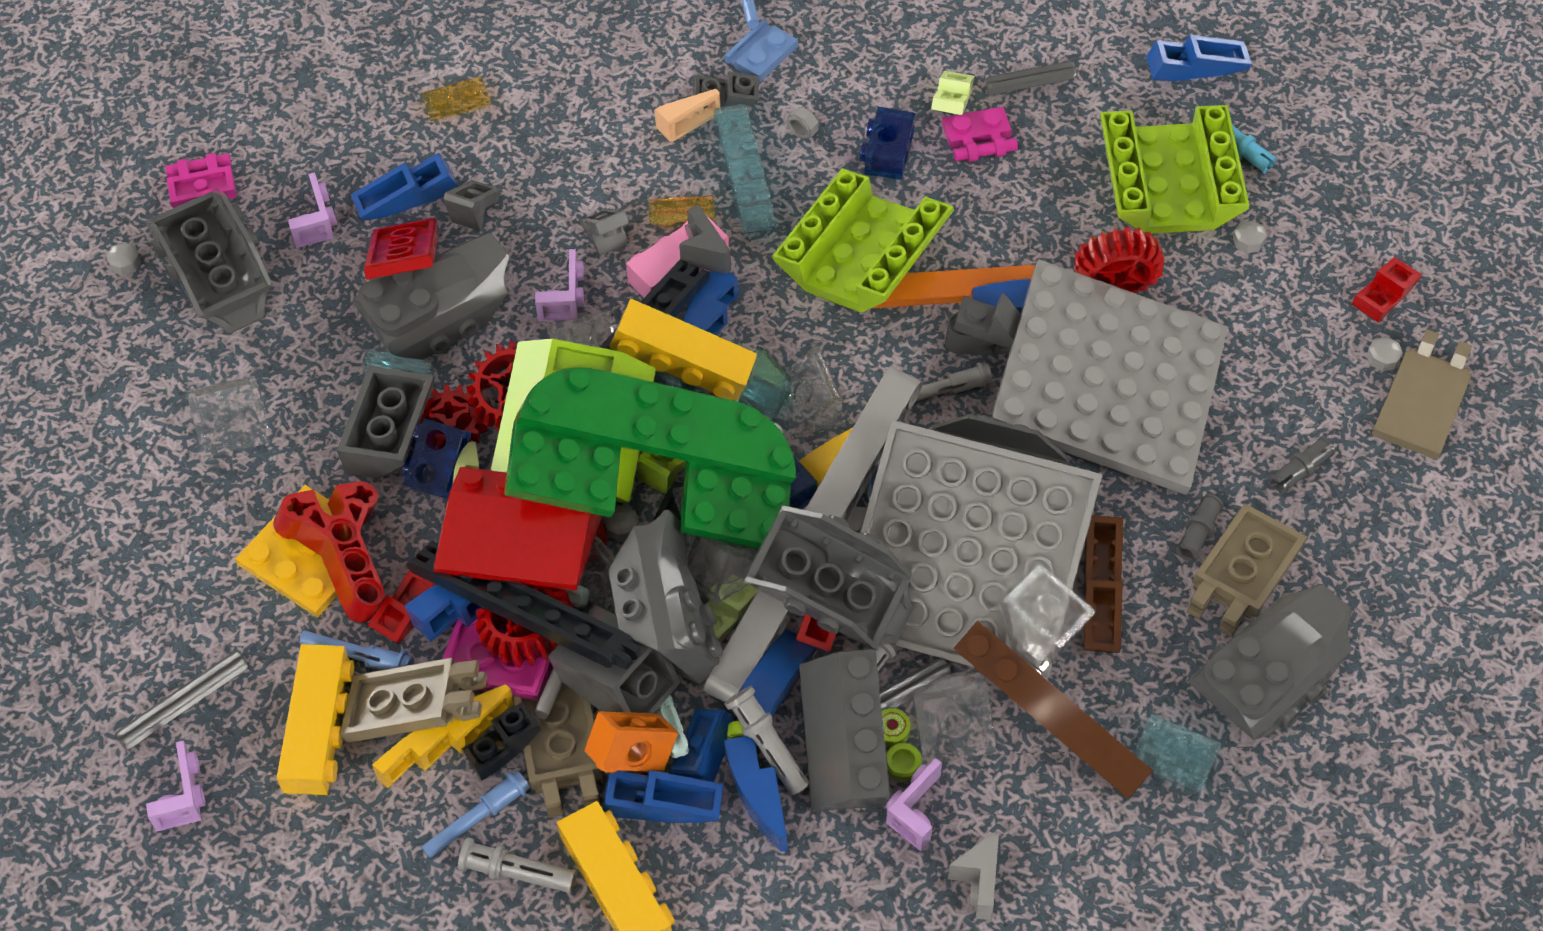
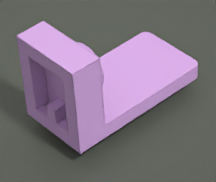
(315, 226)
(563, 304)
(179, 810)
(913, 824)

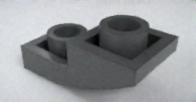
(735, 90)

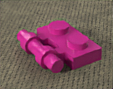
(976, 128)
(198, 177)

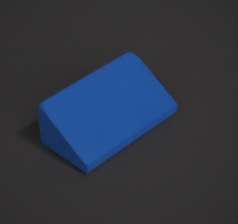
(705, 745)

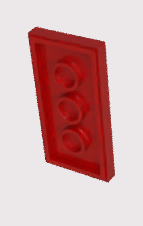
(402, 248)

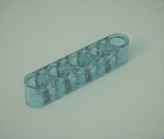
(745, 169)

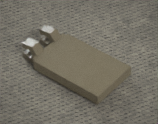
(1424, 398)
(1245, 566)
(411, 698)
(557, 752)

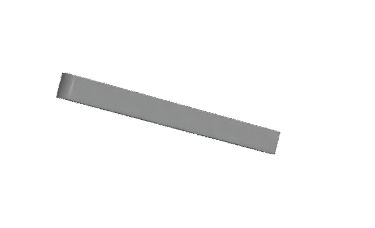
(835, 496)

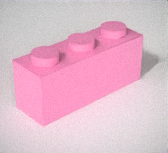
(652, 265)

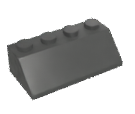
(844, 731)

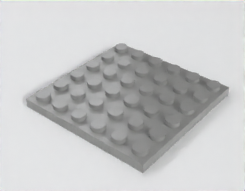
(1112, 376)
(973, 529)

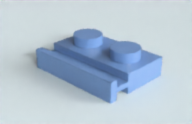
(761, 50)

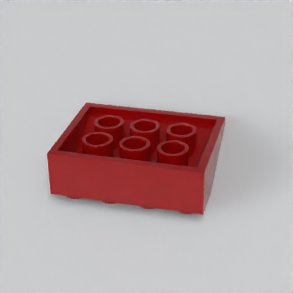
(511, 536)

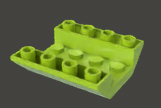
(1176, 172)
(857, 244)
(543, 357)

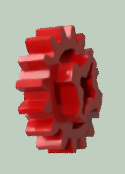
(454, 410)

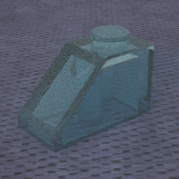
(767, 386)

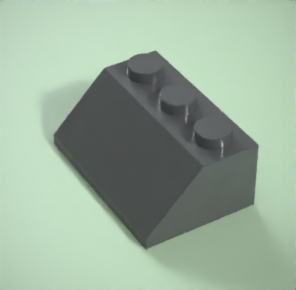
(383, 421)

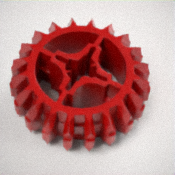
(1122, 259)
(488, 378)
(518, 642)

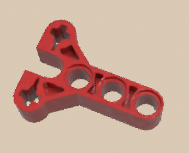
(350, 507)

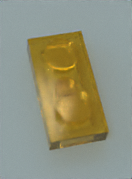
(456, 99)
(672, 210)

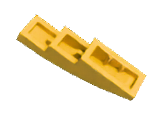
(428, 745)

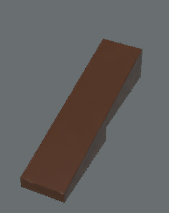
(1104, 584)

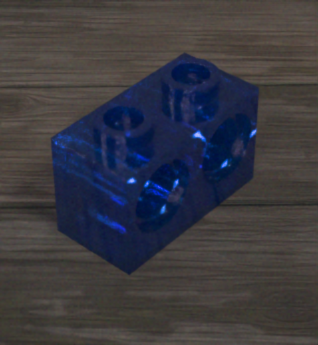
(442, 460)

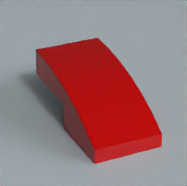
(1387, 289)
(391, 616)

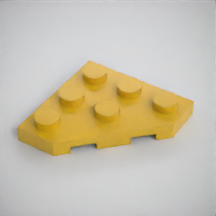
(290, 566)

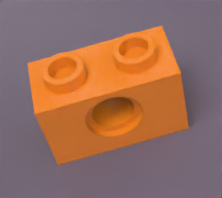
(630, 742)

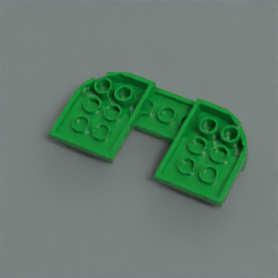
(580, 417)

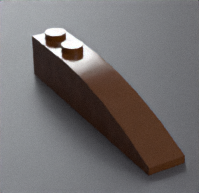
(1053, 709)

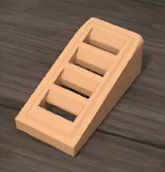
(686, 114)

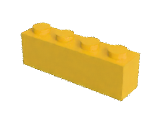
(683, 350)
(314, 720)
(611, 872)

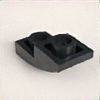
(510, 736)

